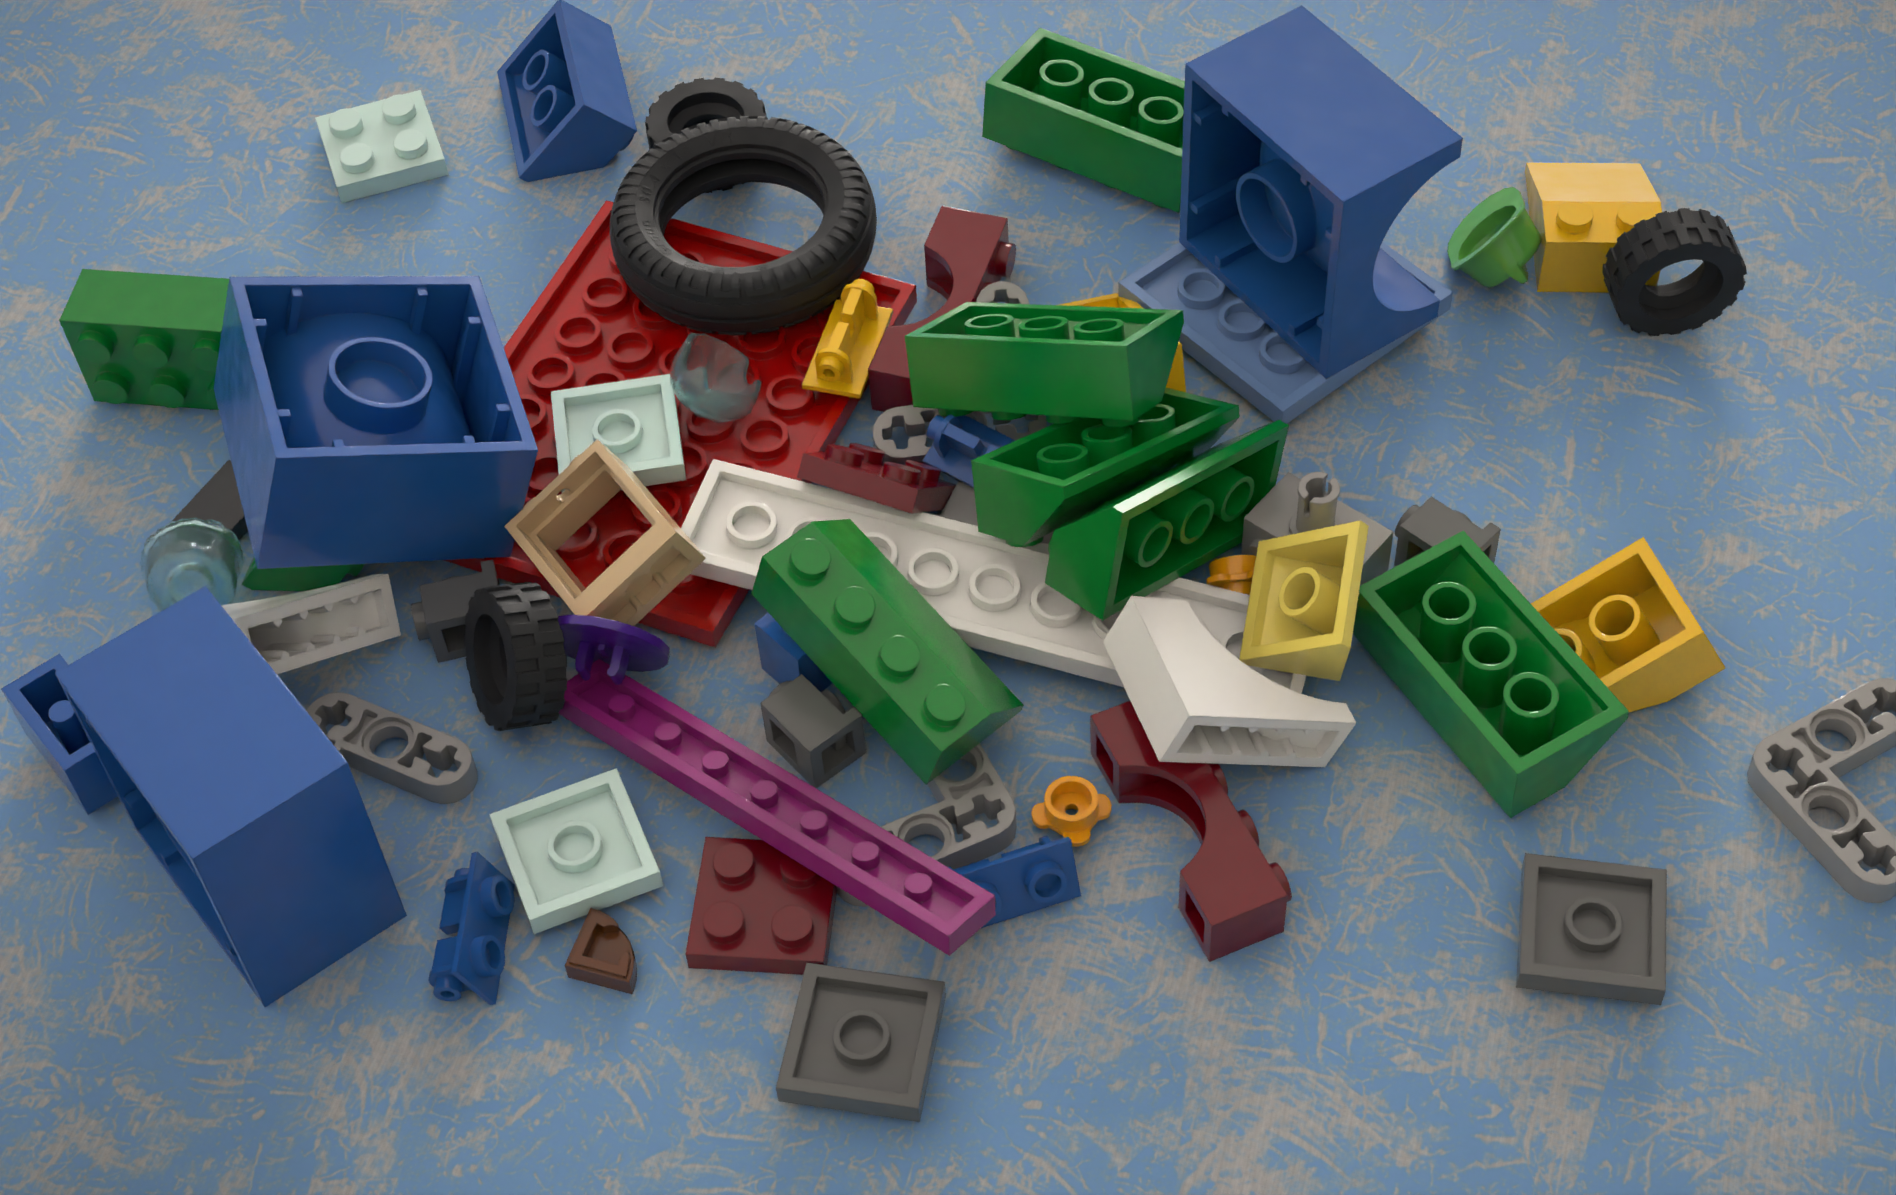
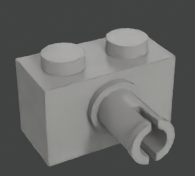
(1304, 506)

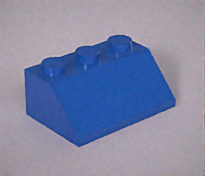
(566, 96)

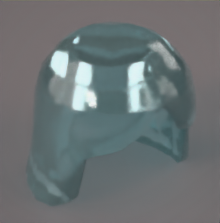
(191, 556)

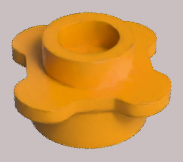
(1232, 573)
(1075, 794)

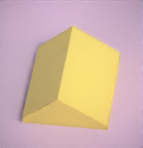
(1305, 601)

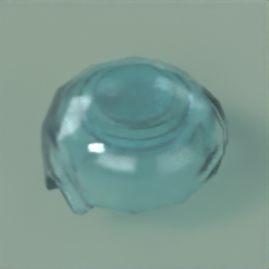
(712, 379)

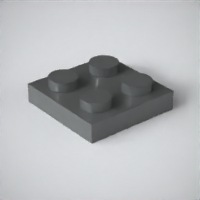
(1592, 929)
(861, 1042)

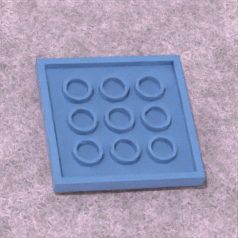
(1237, 342)

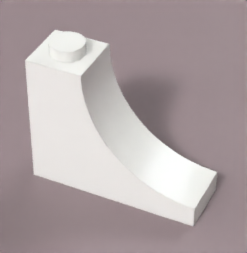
(318, 622)
(1208, 703)

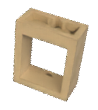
(639, 575)

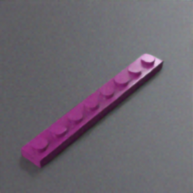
(781, 809)

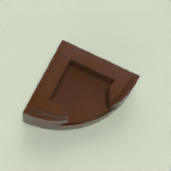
(603, 954)

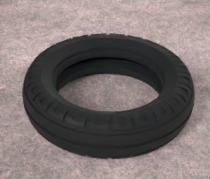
(759, 295)

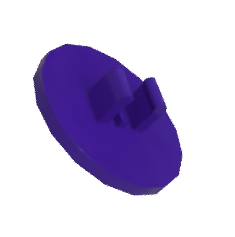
(614, 643)

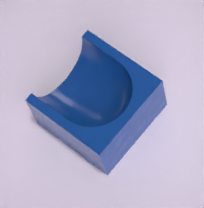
(1296, 177)
(371, 419)
(235, 793)

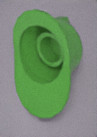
(1495, 240)

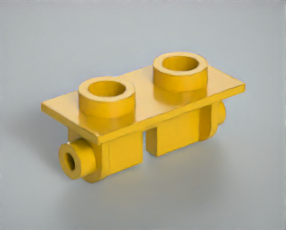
(848, 342)

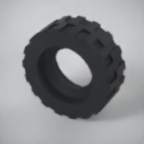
(699, 103)
(1663, 242)
(515, 656)

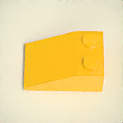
(1581, 215)
(1632, 628)

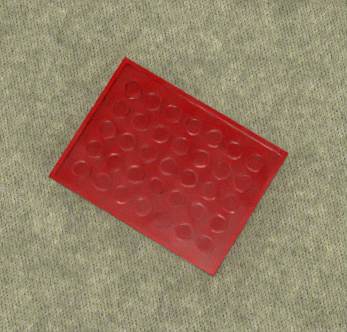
(598, 332)

